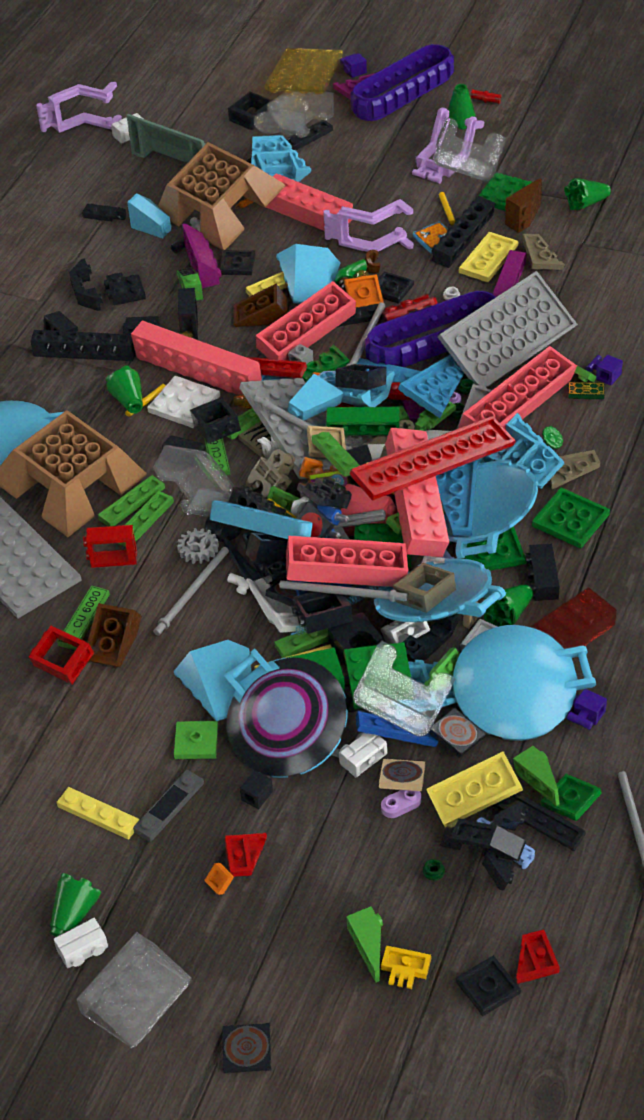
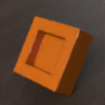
(307, 465)
(219, 878)

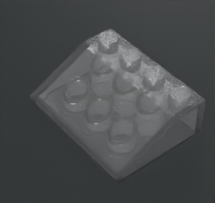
(133, 990)

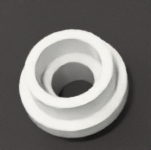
(451, 292)

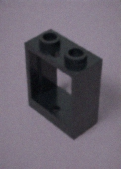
(238, 111)
(188, 311)
(357, 377)
(211, 411)
(325, 619)

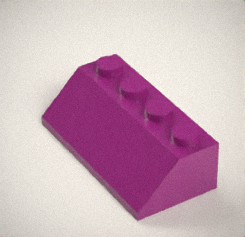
(201, 256)

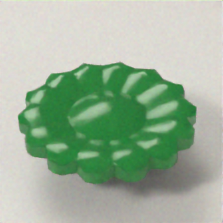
(552, 437)

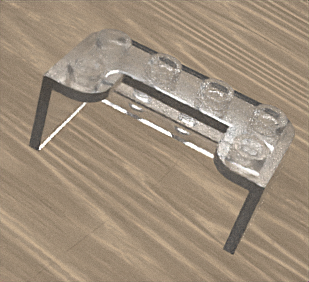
(295, 110)
(467, 156)
(196, 476)
(399, 696)

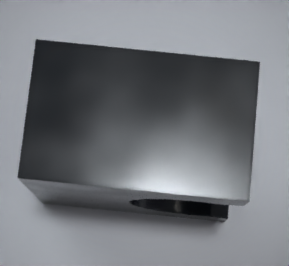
(353, 635)

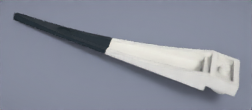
(275, 611)

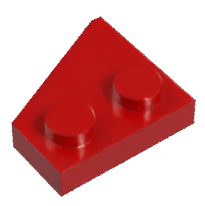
(244, 852)
(536, 957)

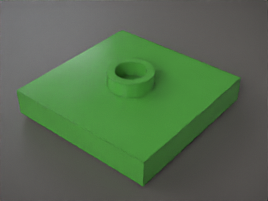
(196, 740)

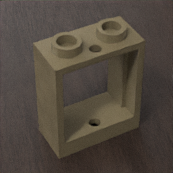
(423, 600)

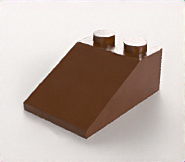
(523, 206)
(261, 308)
(113, 634)

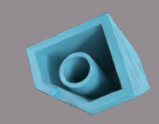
(148, 217)
(314, 398)

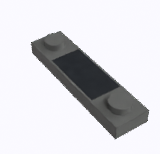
(168, 805)

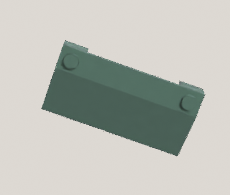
(150, 137)

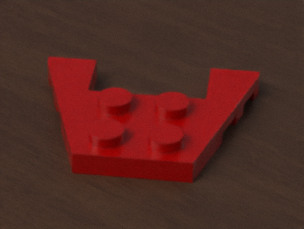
(406, 306)

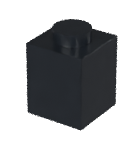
(256, 789)

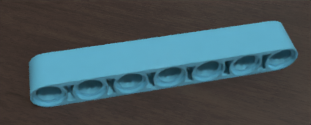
(259, 520)

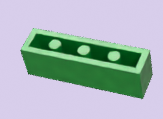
(363, 419)

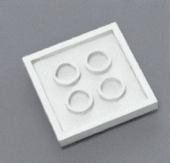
(179, 398)

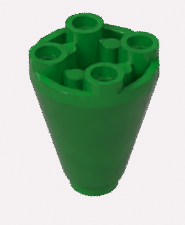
(461, 105)
(585, 192)
(126, 388)
(510, 607)
(71, 903)

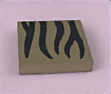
(251, 435)

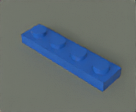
(376, 725)

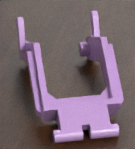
(51, 115)
(427, 166)
(337, 226)

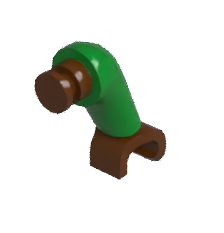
(364, 264)

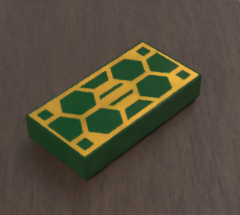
(585, 390)

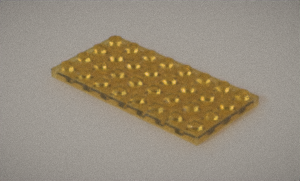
(304, 70)

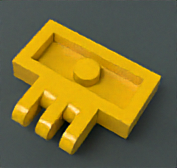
(405, 965)

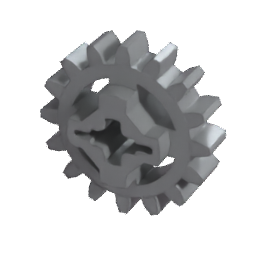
(197, 546)

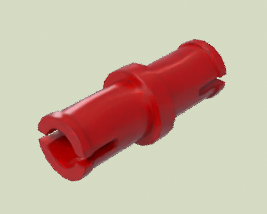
(485, 96)

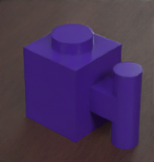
(354, 65)
(607, 369)
(587, 709)

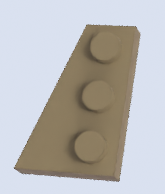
(538, 253)
(574, 467)

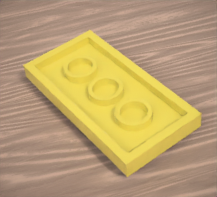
(488, 257)
(474, 789)

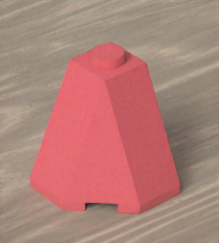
(362, 503)

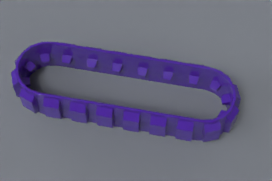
(371, 108)
(417, 323)

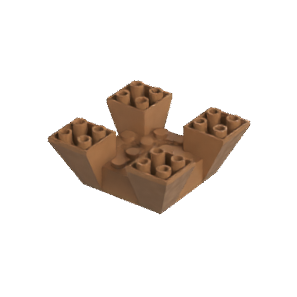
(212, 186)
(66, 460)

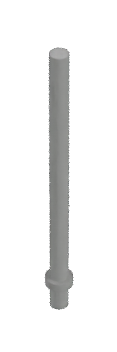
(373, 322)
(265, 403)
(393, 595)
(164, 622)
(632, 812)

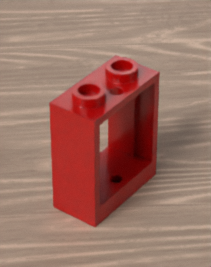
(109, 535)
(73, 666)

